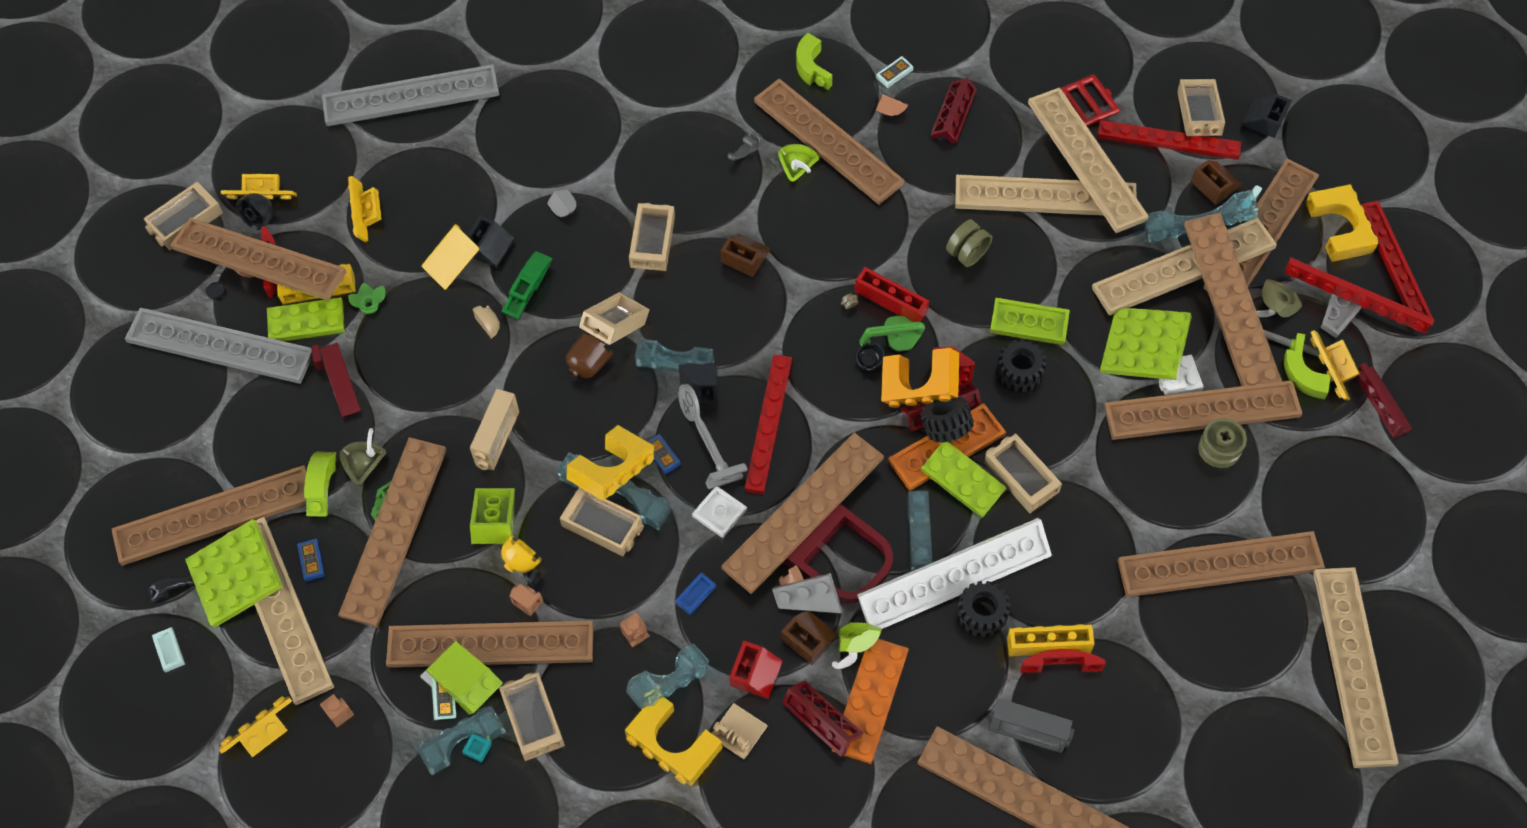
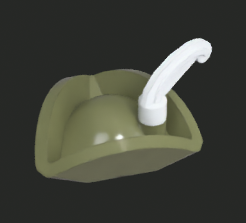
(1279, 300)
(361, 458)

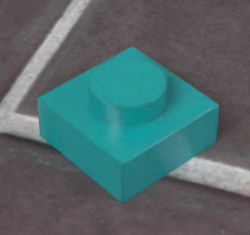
(476, 747)

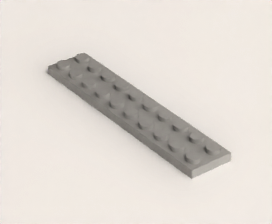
(410, 95)
(220, 345)

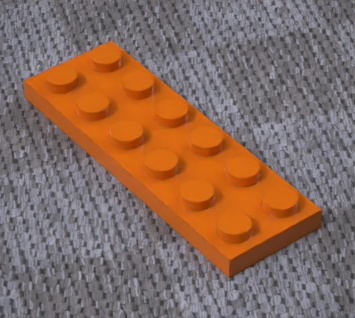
(911, 459)
(873, 696)

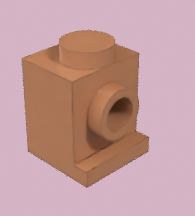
(525, 599)
(634, 629)
(336, 710)

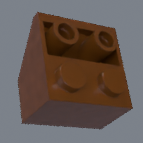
(1214, 181)
(743, 254)
(808, 636)

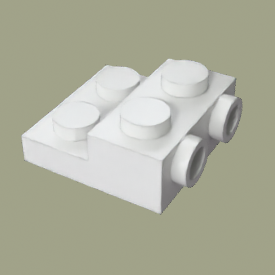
(1187, 380)

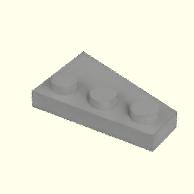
(1338, 315)
(809, 595)

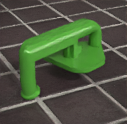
(900, 332)

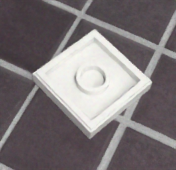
(719, 512)

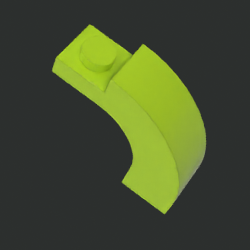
(807, 50)
(1303, 378)
(317, 480)

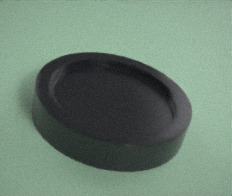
(215, 290)
(534, 578)

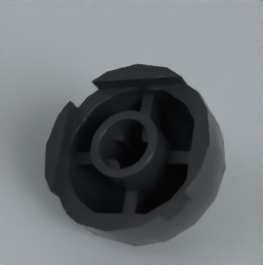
(255, 210)

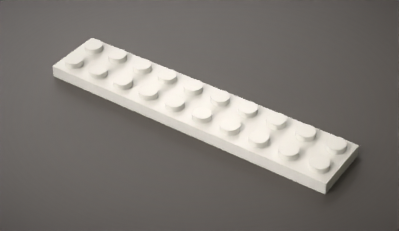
(952, 574)

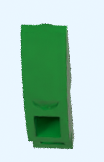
(526, 284)

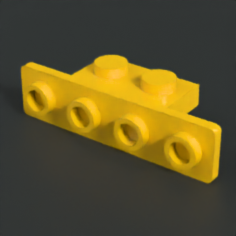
(260, 183)
(364, 208)
(1338, 361)
(261, 731)

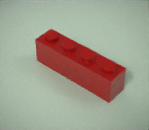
(891, 295)

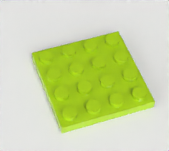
(1146, 343)
(233, 573)

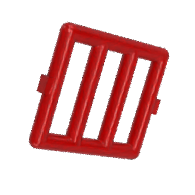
(1105, 93)

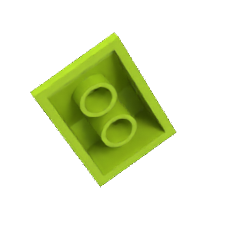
(492, 515)
(464, 677)

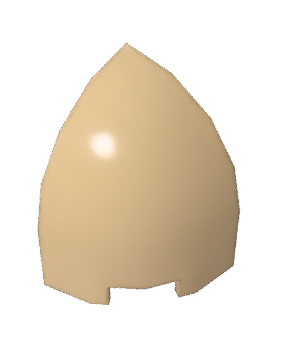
(487, 320)

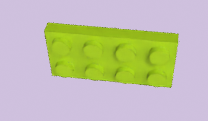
(306, 320)
(1029, 321)
(963, 478)

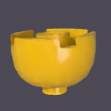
(518, 556)

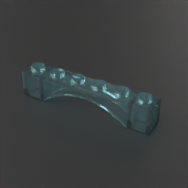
(1164, 225)
(651, 508)

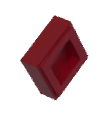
(317, 357)

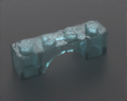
(653, 355)
(919, 529)
(649, 688)
(437, 751)

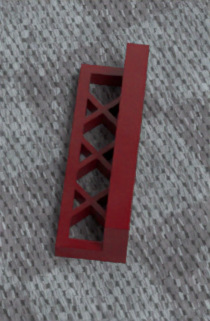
(958, 110)
(1382, 401)
(914, 412)
(818, 718)

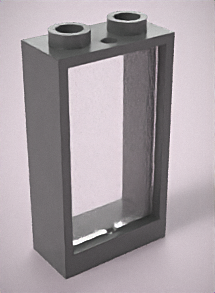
(1031, 726)

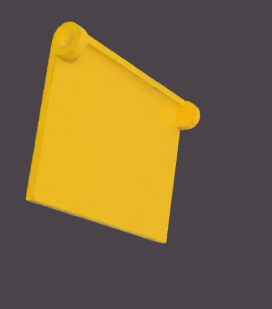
(450, 257)

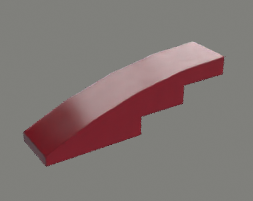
(340, 380)

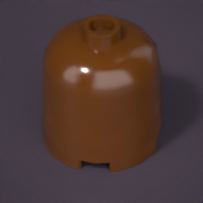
(587, 356)

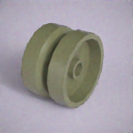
(969, 243)
(1222, 443)

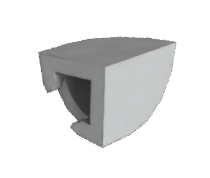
(562, 203)

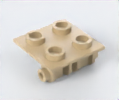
(739, 730)

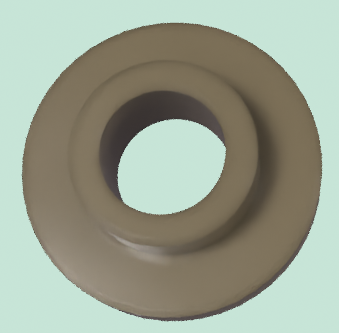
(849, 301)

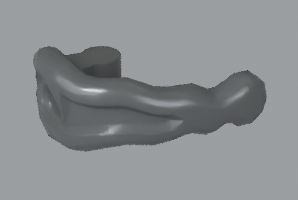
(750, 145)

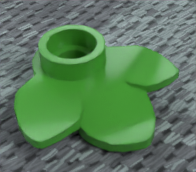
(367, 296)

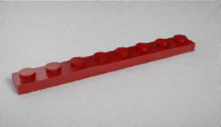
(1169, 139)
(1395, 260)
(1358, 295)
(768, 424)

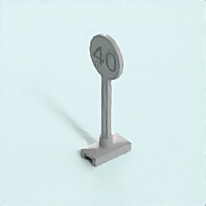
(724, 474)

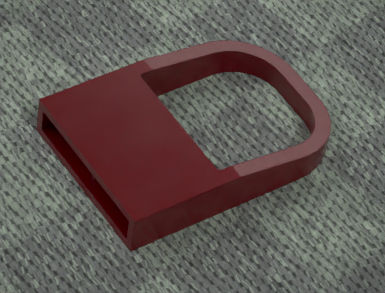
(822, 534)

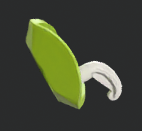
(797, 160)
(855, 639)

